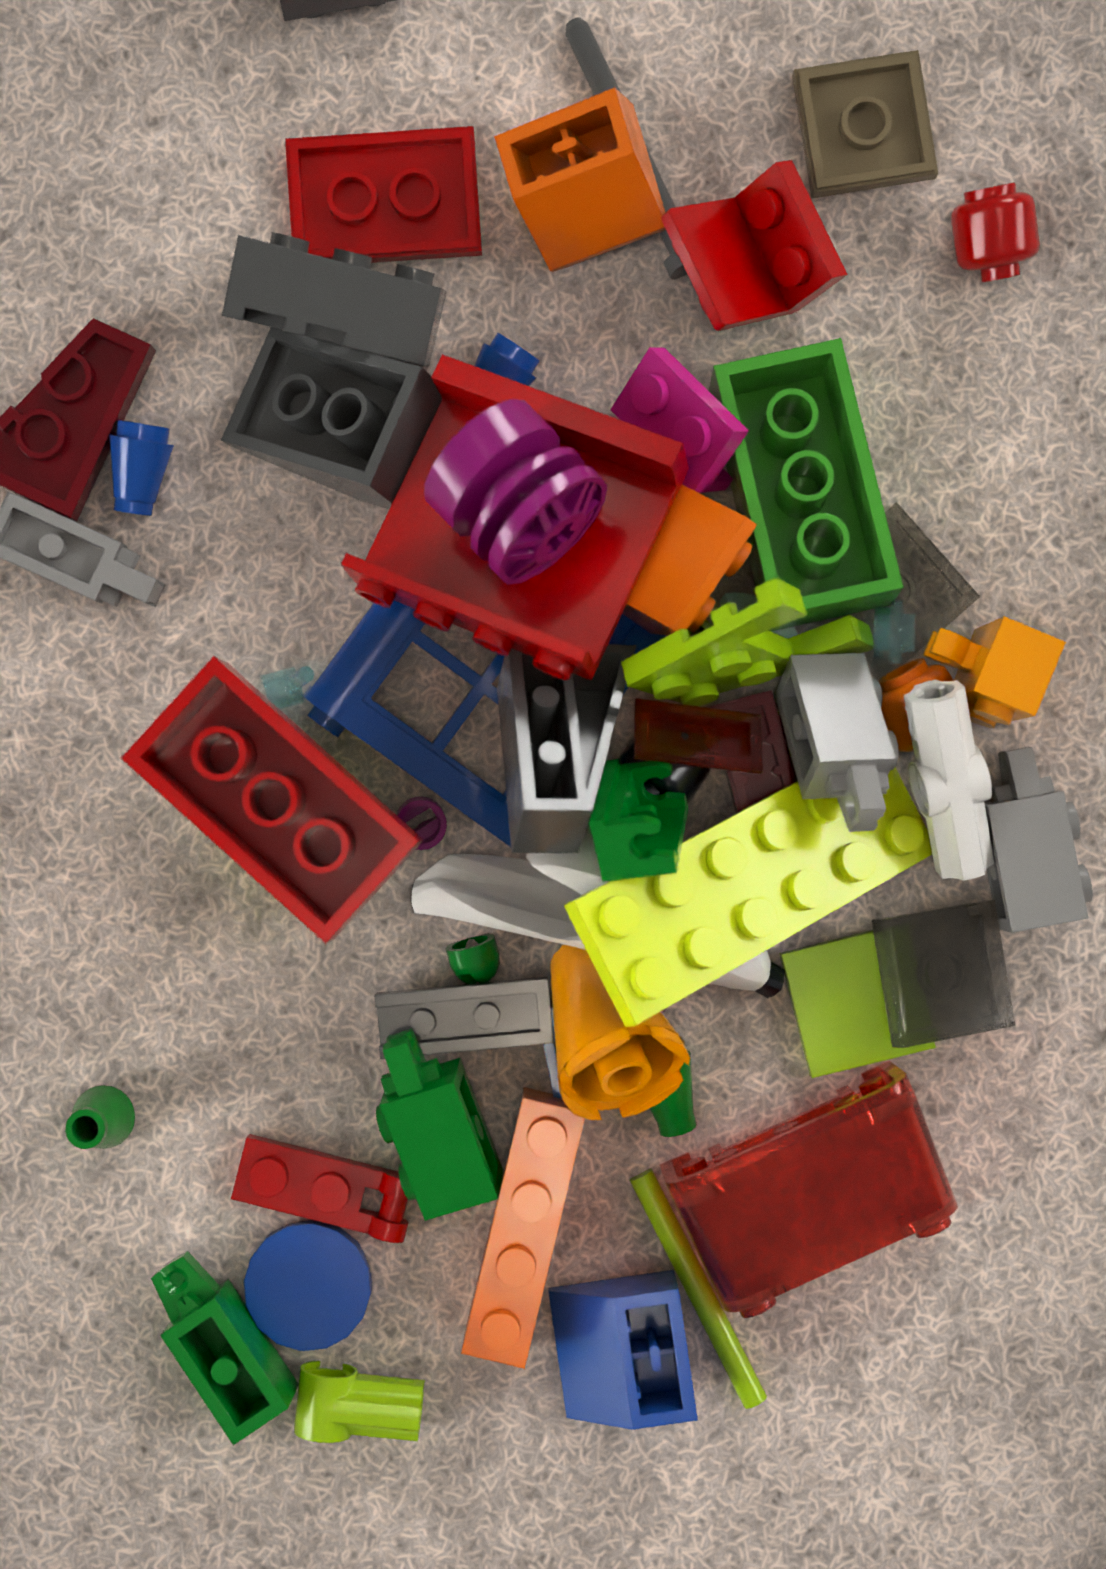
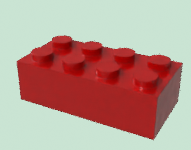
(272, 799)

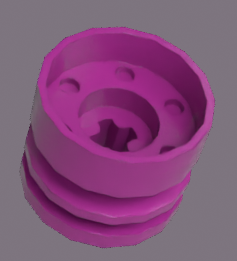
(514, 490)

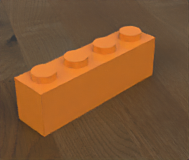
(523, 1230)

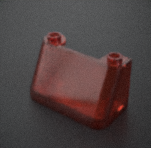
(813, 1192)

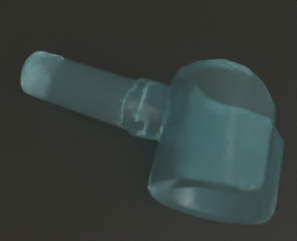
(285, 686)

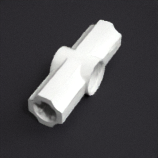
(949, 779)

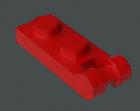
(320, 1187)

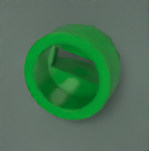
(476, 962)

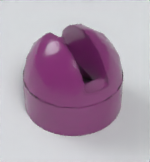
(430, 830)

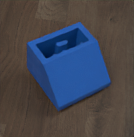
(624, 1351)

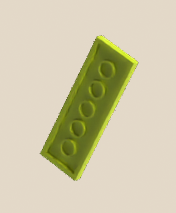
(739, 894)

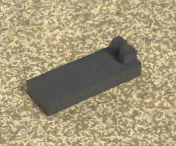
(469, 1015)

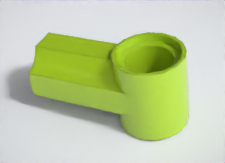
(346, 1403)

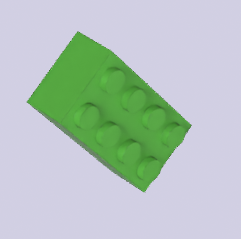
(808, 480)

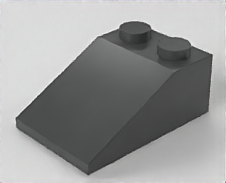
(334, 415)

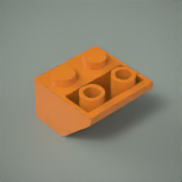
(583, 179)
(687, 562)

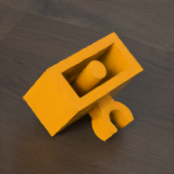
(1001, 668)

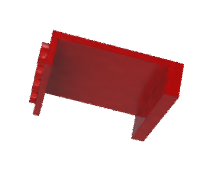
(575, 603)

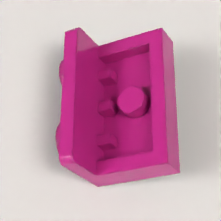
(676, 405)

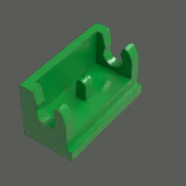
(634, 829)

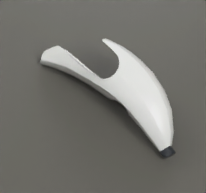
(531, 901)

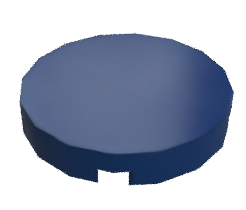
(308, 1285)

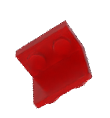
(755, 251)

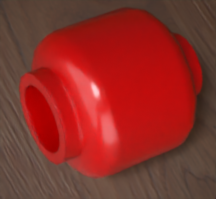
(995, 231)

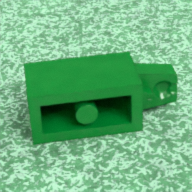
(436, 1130)
(222, 1348)

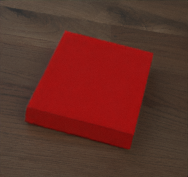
(386, 194)

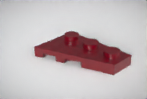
(64, 425)

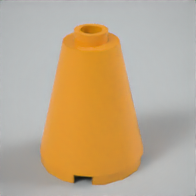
(600, 1058)

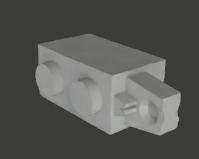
(838, 733)
(1033, 849)

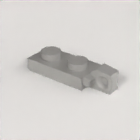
(72, 554)

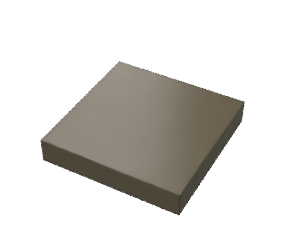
(865, 124)

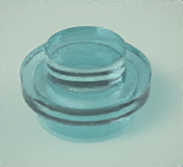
(893, 632)

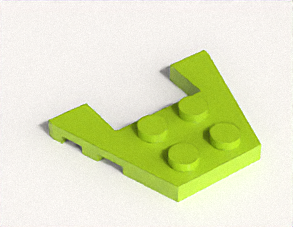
(738, 648)

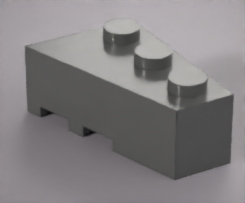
(335, 298)
(555, 747)

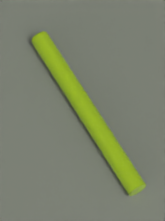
(698, 1289)

